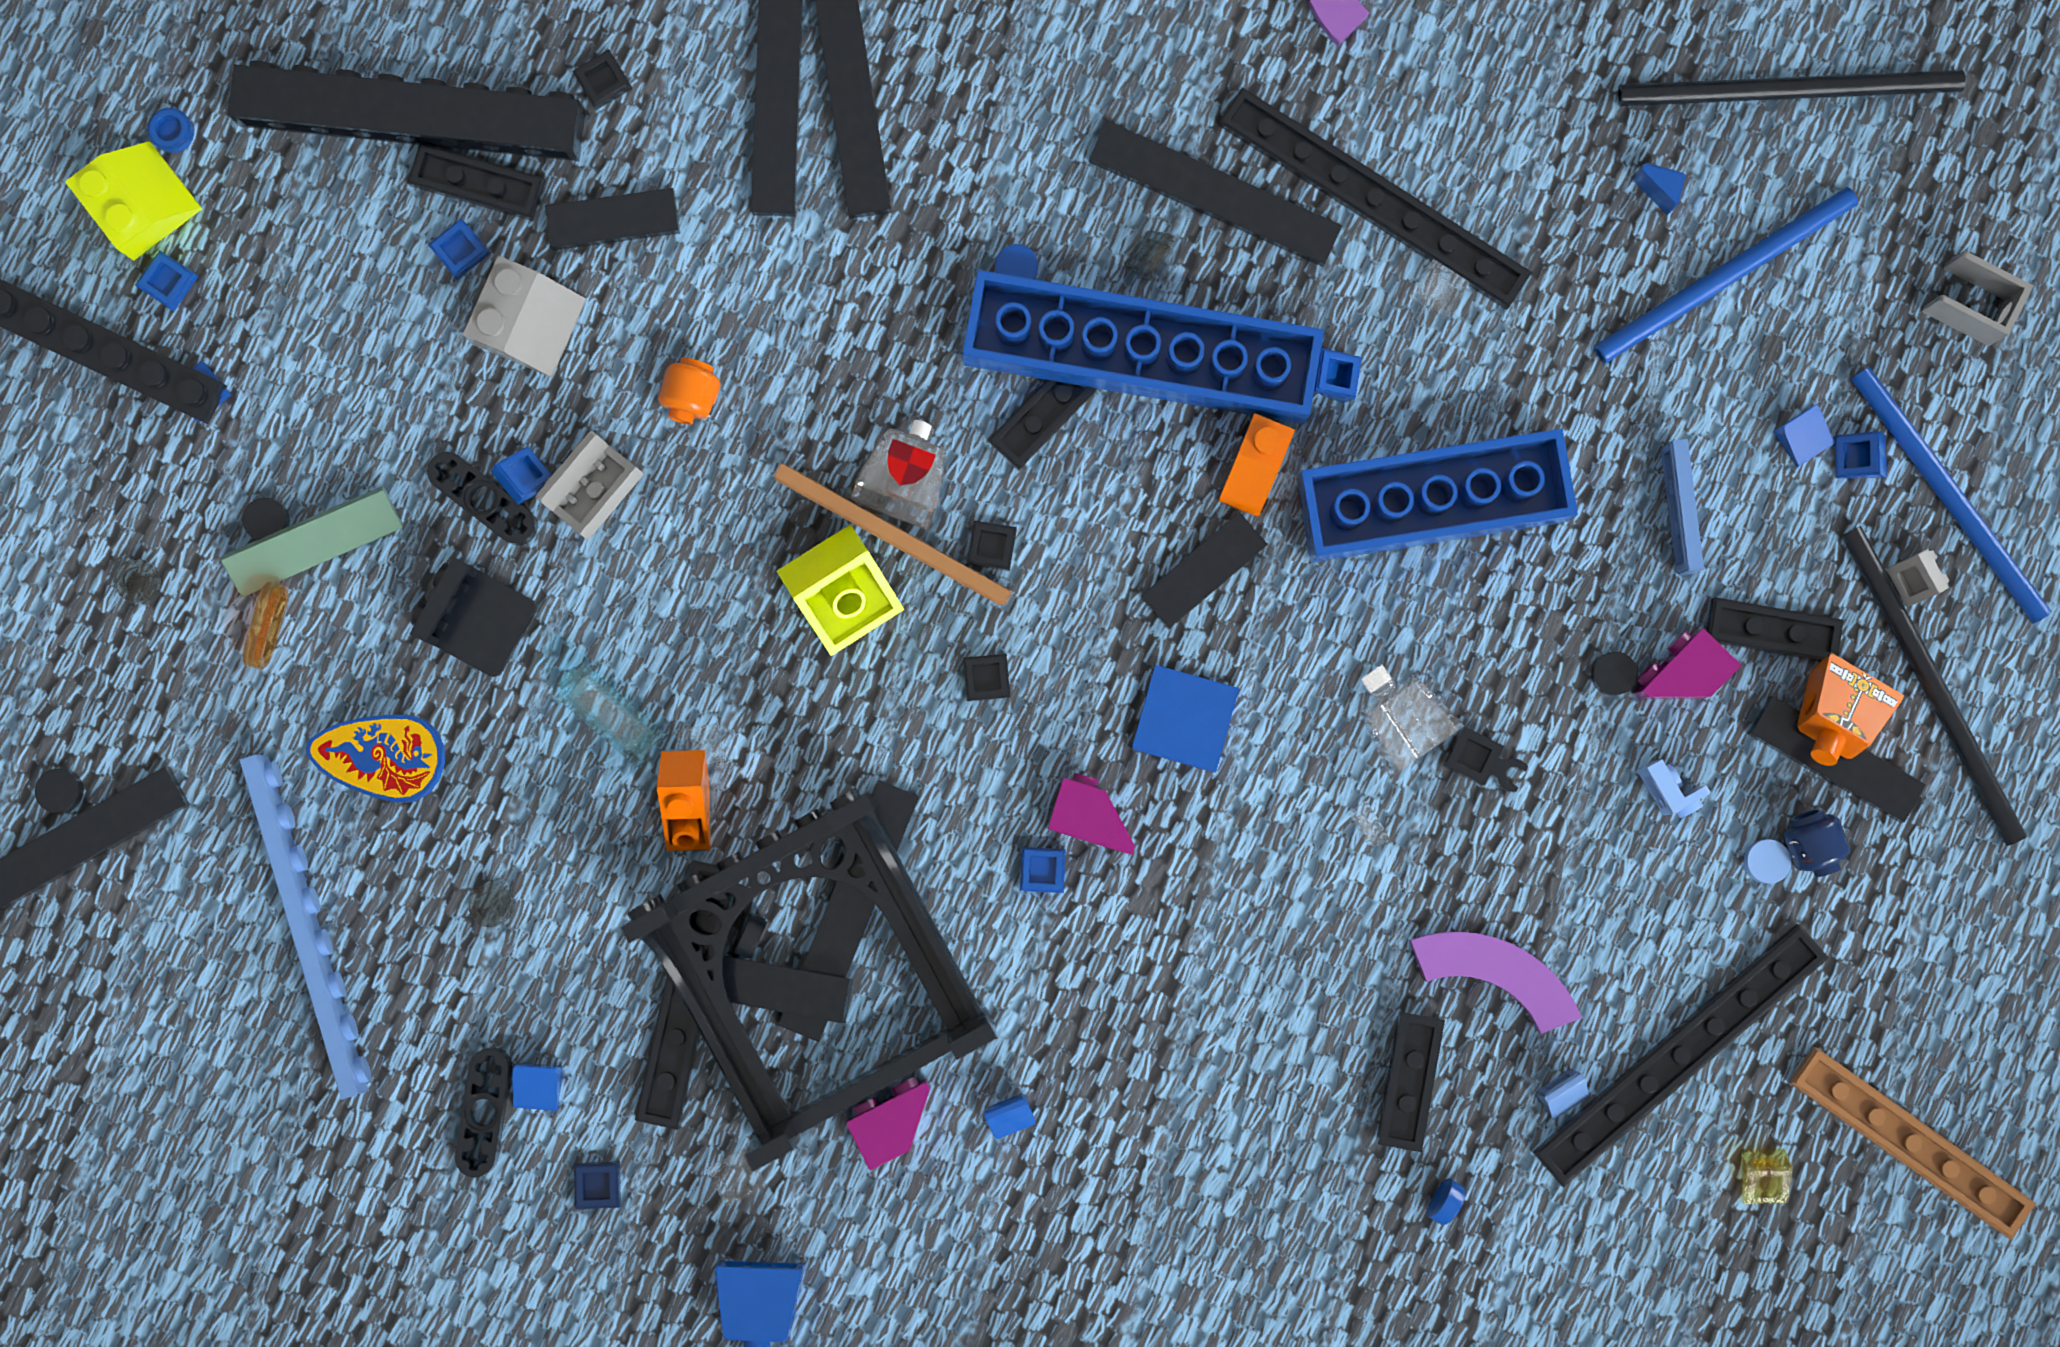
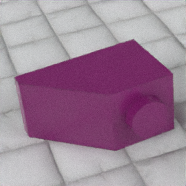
(1089, 815)

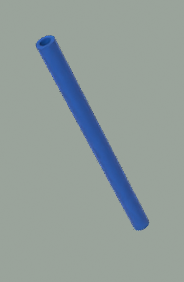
(1726, 275)
(1951, 495)

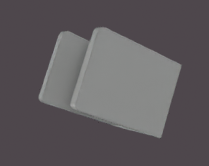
(1995, 281)

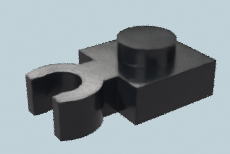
(1478, 758)

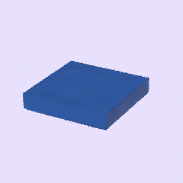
(1185, 718)

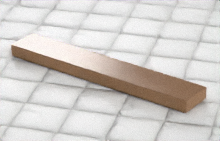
(893, 535)
(1912, 1143)

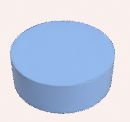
(1767, 861)

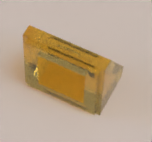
(1765, 1176)

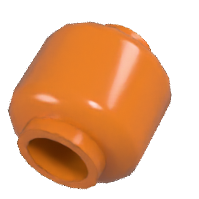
(689, 390)

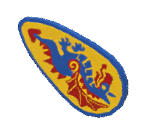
(381, 756)

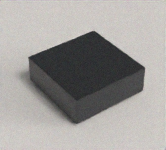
(602, 79)
(991, 545)
(986, 677)

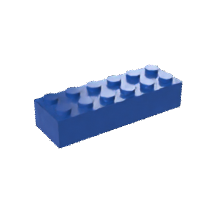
(1436, 495)

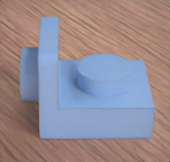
(1664, 785)

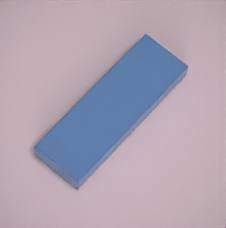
(1682, 507)

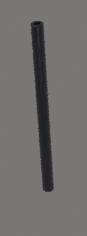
(1791, 88)
(1934, 686)

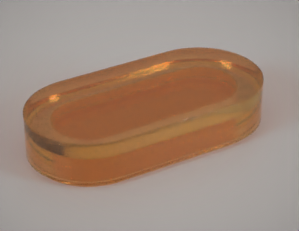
(265, 625)

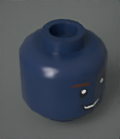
(1816, 842)

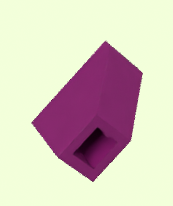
(1691, 671)
(890, 1126)

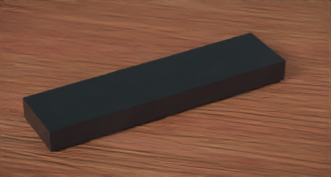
(1862, 776)

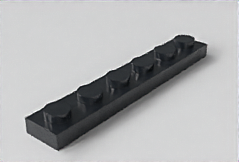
(108, 353)

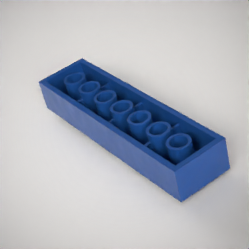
(1142, 347)

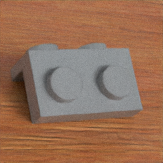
(589, 485)

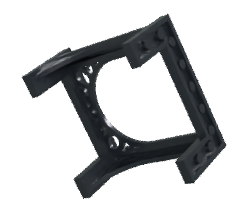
(670, 936)

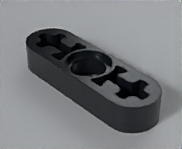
(465, 470)
(489, 1146)

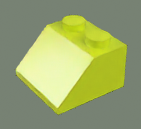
(133, 197)
(840, 590)

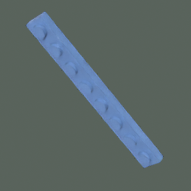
(311, 942)

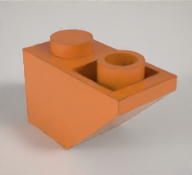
(684, 800)

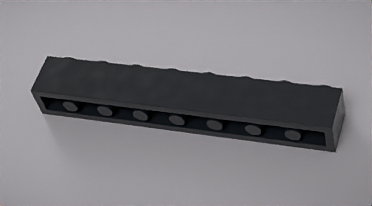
(407, 111)

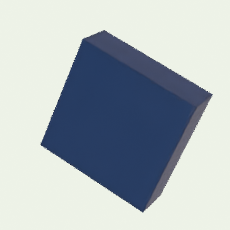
(597, 1185)

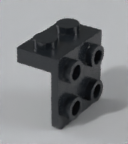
(473, 617)

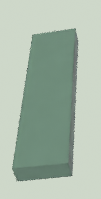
(312, 541)

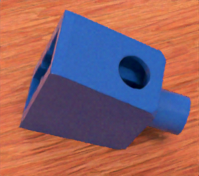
(758, 1300)

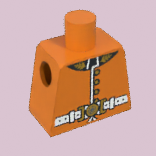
(1844, 709)

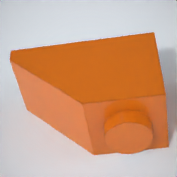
(1256, 465)

